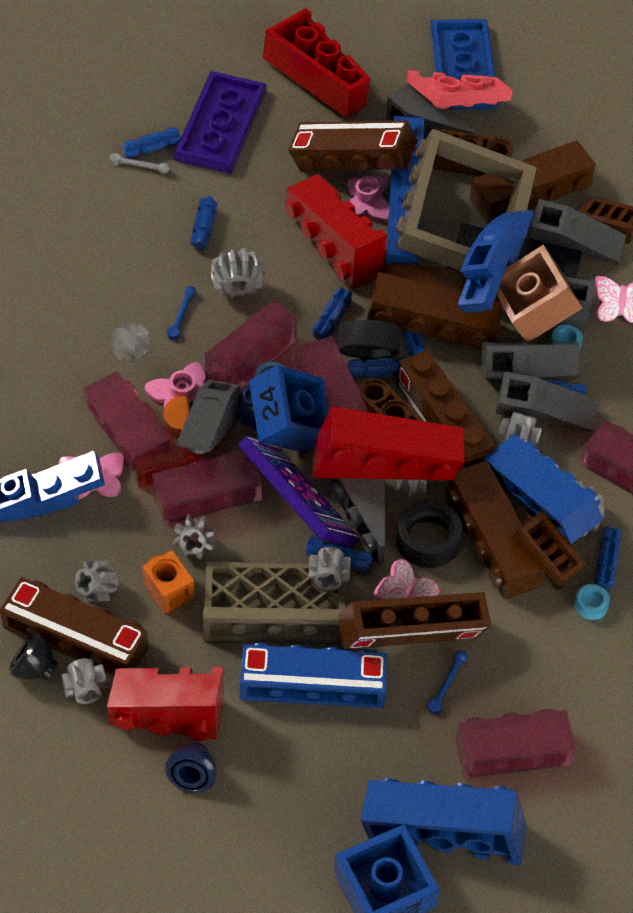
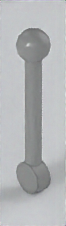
(116, 159)

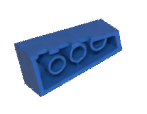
(448, 816)

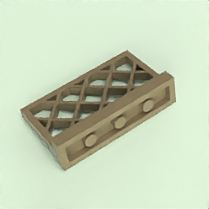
(274, 621)

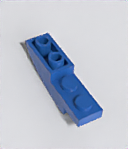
(488, 257)
(49, 490)

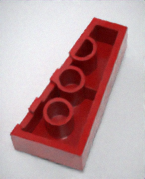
(316, 63)
(337, 231)
(385, 447)

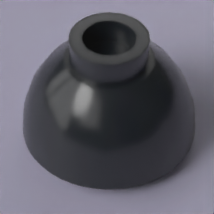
(33, 659)

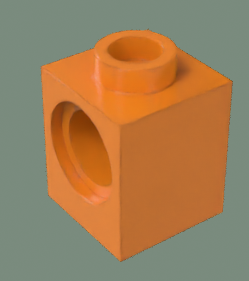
(172, 593)

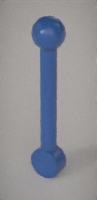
(173, 332)
(435, 705)

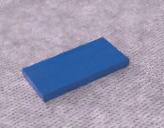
(462, 49)

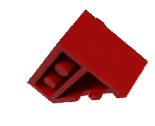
(168, 702)

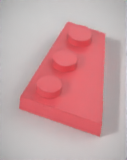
(469, 90)

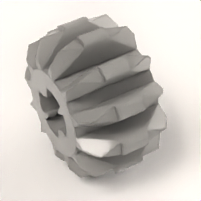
(237, 273)

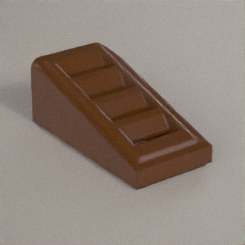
(621, 212)
(549, 533)

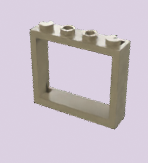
(468, 154)

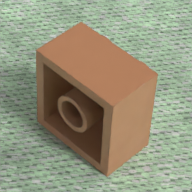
(536, 294)

